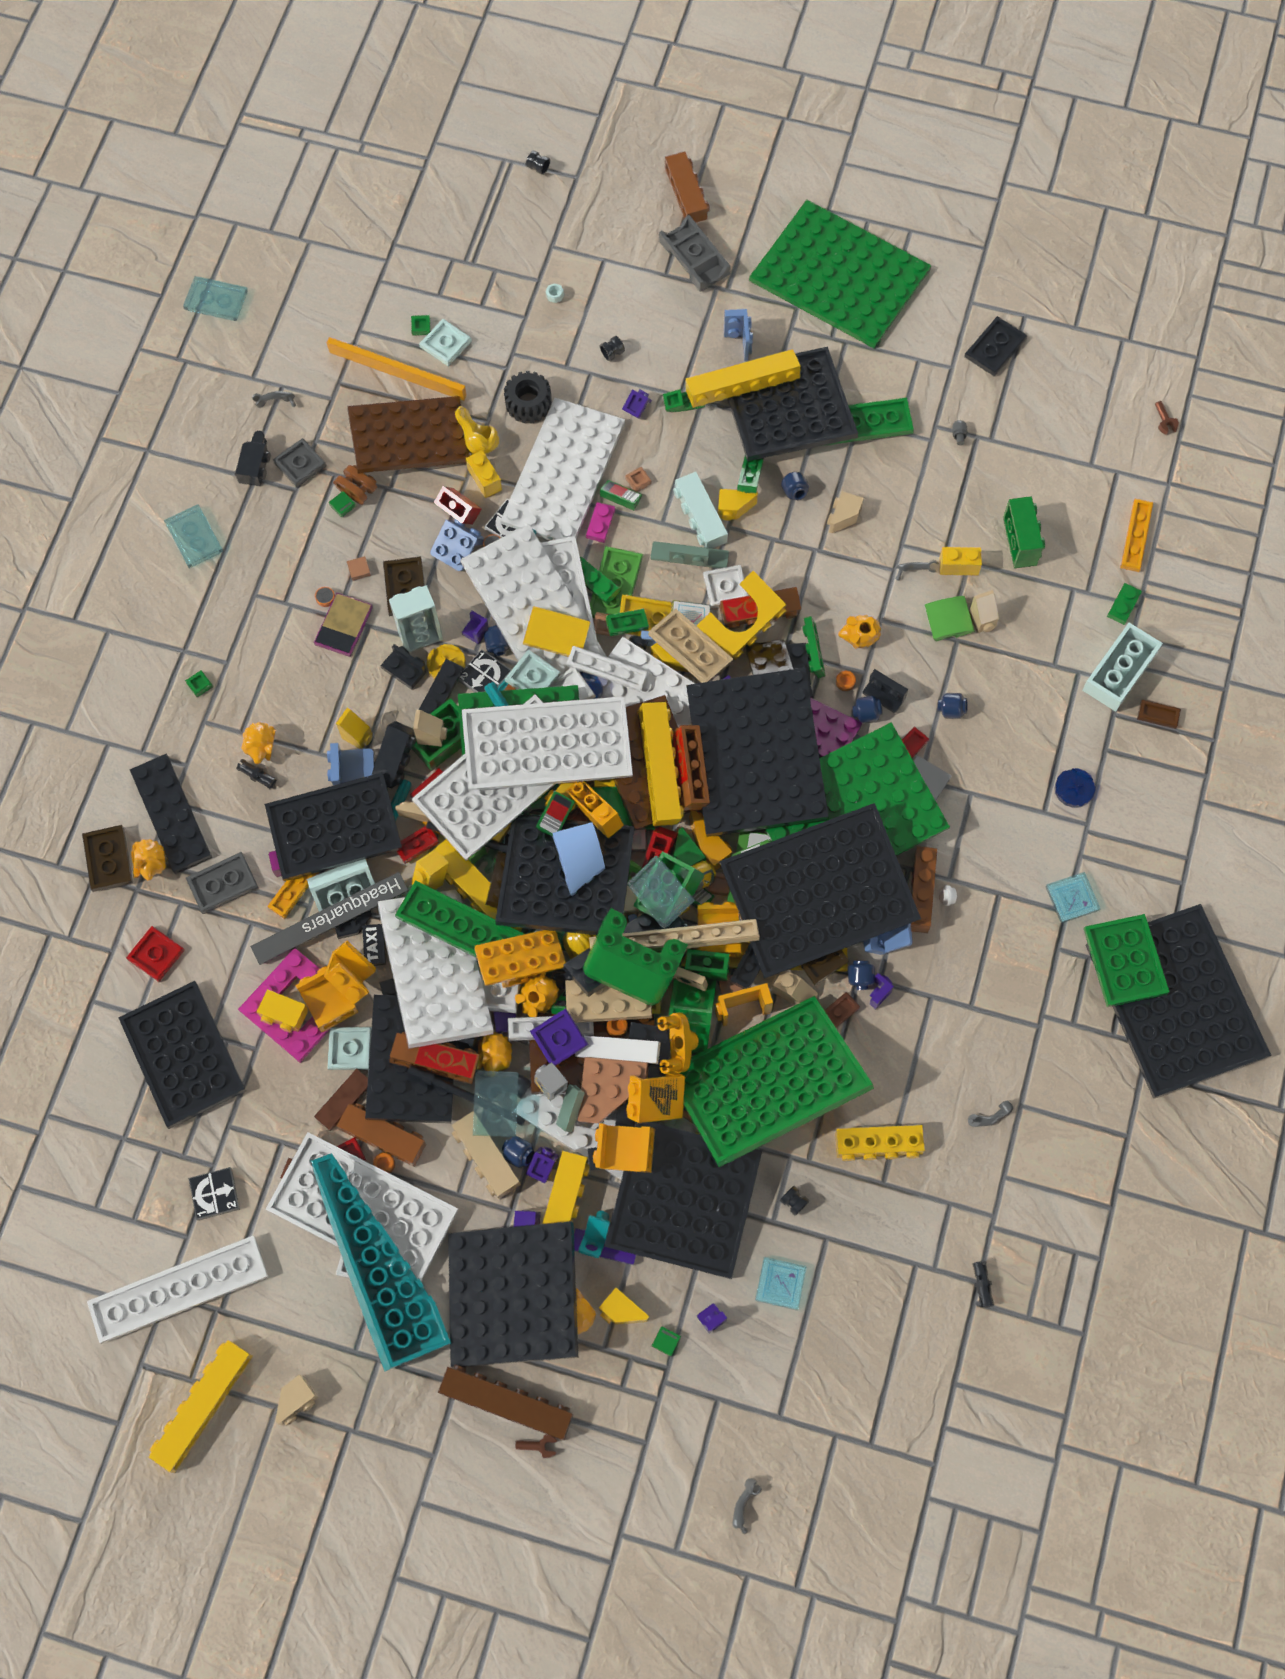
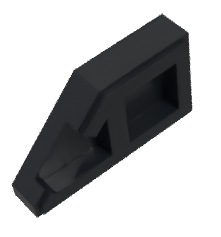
(353, 926)

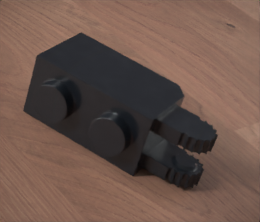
(253, 460)

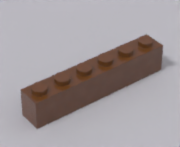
(506, 1403)

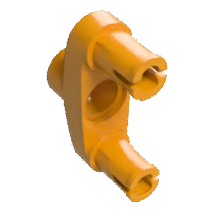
(681, 1042)

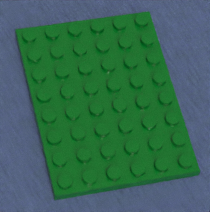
(840, 273)
(881, 773)
(770, 1080)

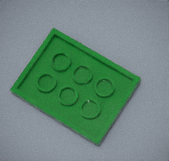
(1126, 960)

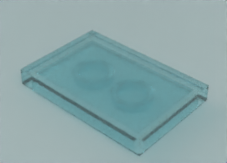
(215, 298)
(193, 536)
(660, 892)
(495, 1103)

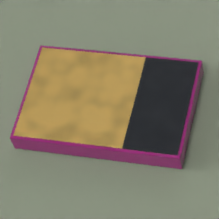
(343, 624)

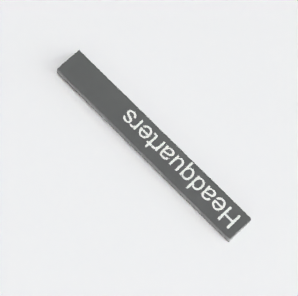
(328, 918)

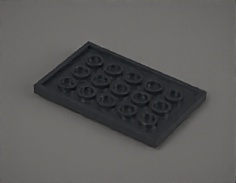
(333, 826)
(182, 1054)
(392, 1090)

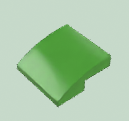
(949, 618)

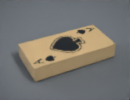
(691, 978)

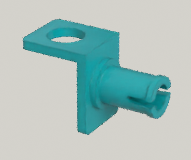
(595, 1234)

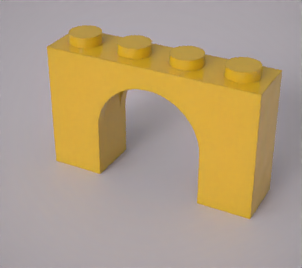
(768, 606)

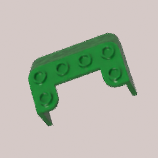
(630, 965)

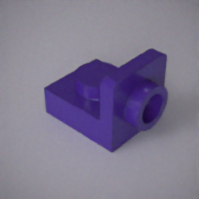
(636, 403)
(880, 994)
(542, 1164)
(711, 1318)

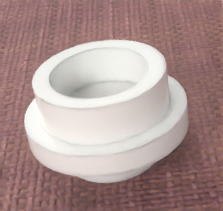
(948, 895)

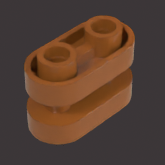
(364, 483)

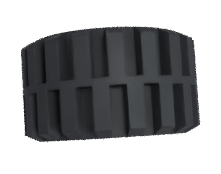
(527, 384)

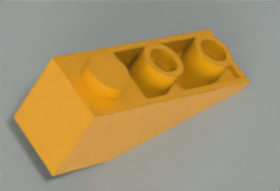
(595, 808)
(712, 846)

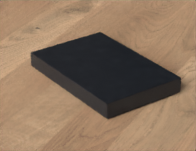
(995, 346)

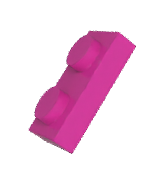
(600, 522)

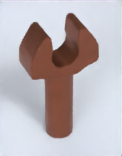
(1166, 420)
(537, 1446)

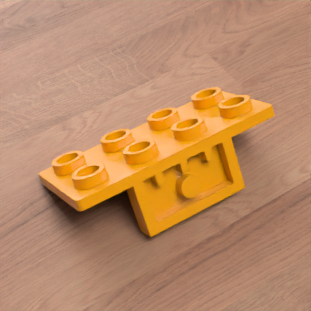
(519, 958)

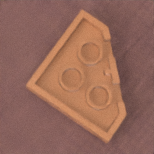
(606, 1086)

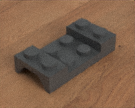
(695, 254)

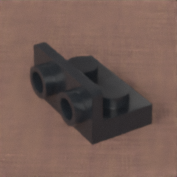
(404, 666)
(887, 690)

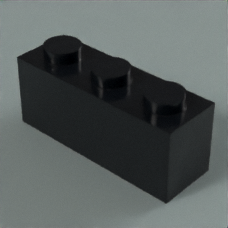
(394, 753)

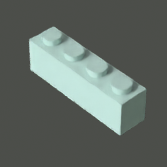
(700, 511)

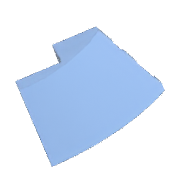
(579, 855)

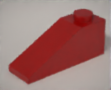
(661, 840)

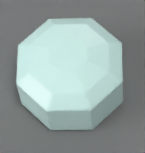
(554, 293)

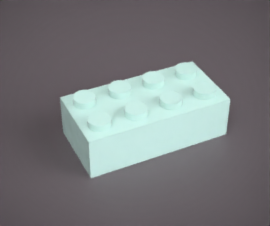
(416, 618)
(1122, 666)

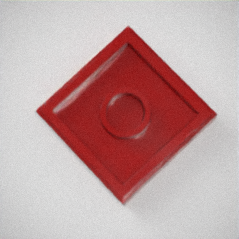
(155, 954)

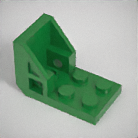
(697, 1007)

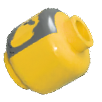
(708, 870)

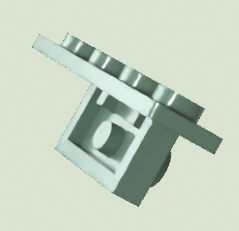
(689, 555)

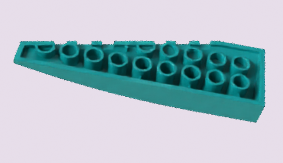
(391, 1297)

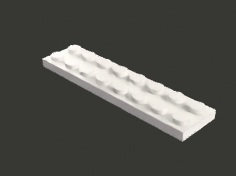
(177, 1289)

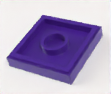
(559, 1037)

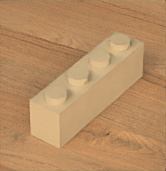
(487, 1158)

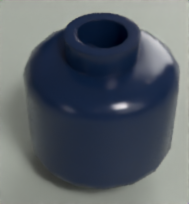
(795, 486)
(495, 641)
(953, 705)
(867, 709)
(861, 974)
(518, 1152)

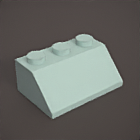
(340, 883)

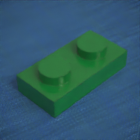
(1124, 603)
(627, 622)

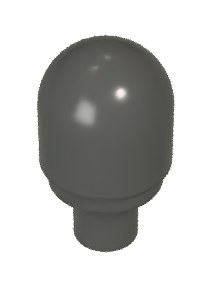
(959, 431)

